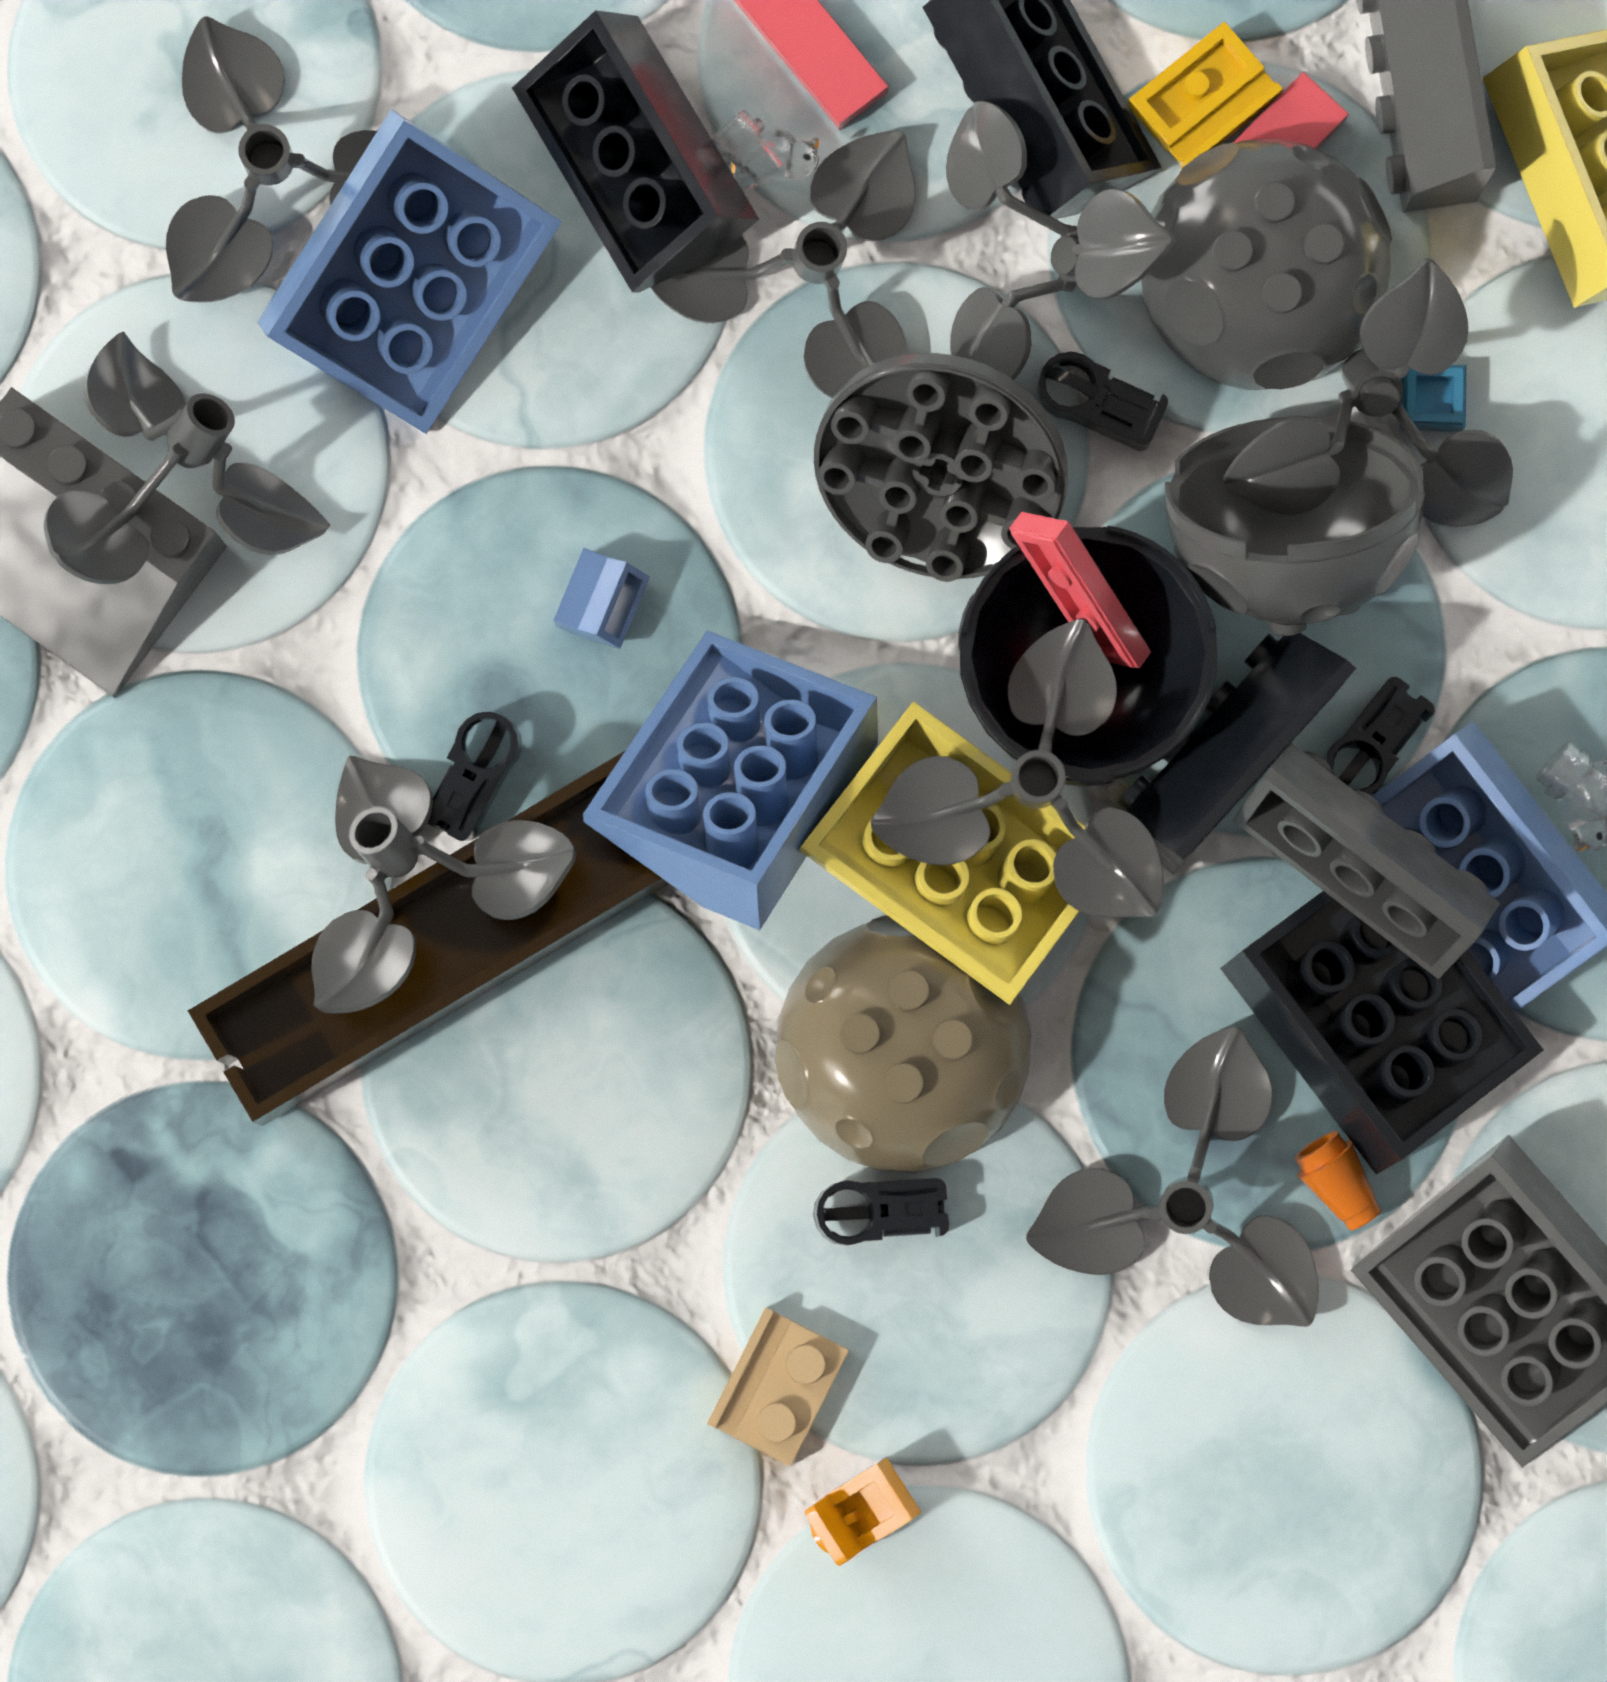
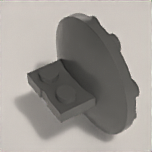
(937, 463)

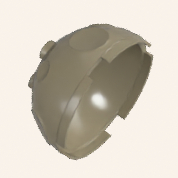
(899, 1051)

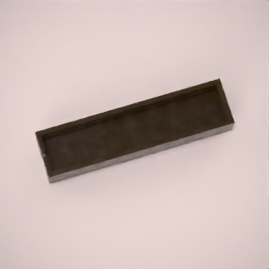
(461, 954)

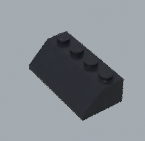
(1056, 88)
(634, 150)
(1236, 744)

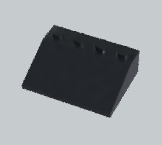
(1376, 1030)

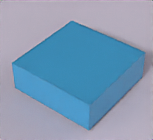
(1436, 400)

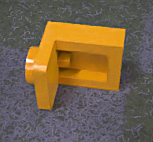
(861, 1512)

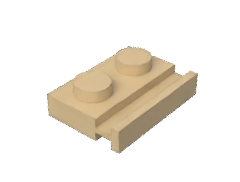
(778, 1386)

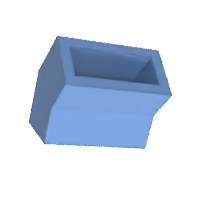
(601, 598)

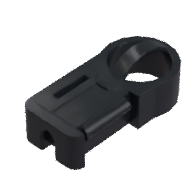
(1113, 405)
(1381, 731)
(467, 785)
(892, 1207)

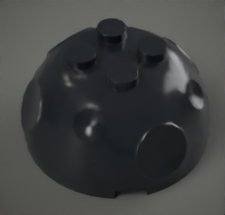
(1153, 703)

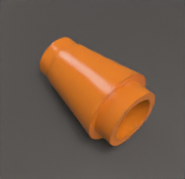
(1338, 1179)

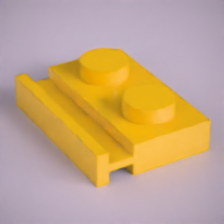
(1204, 96)

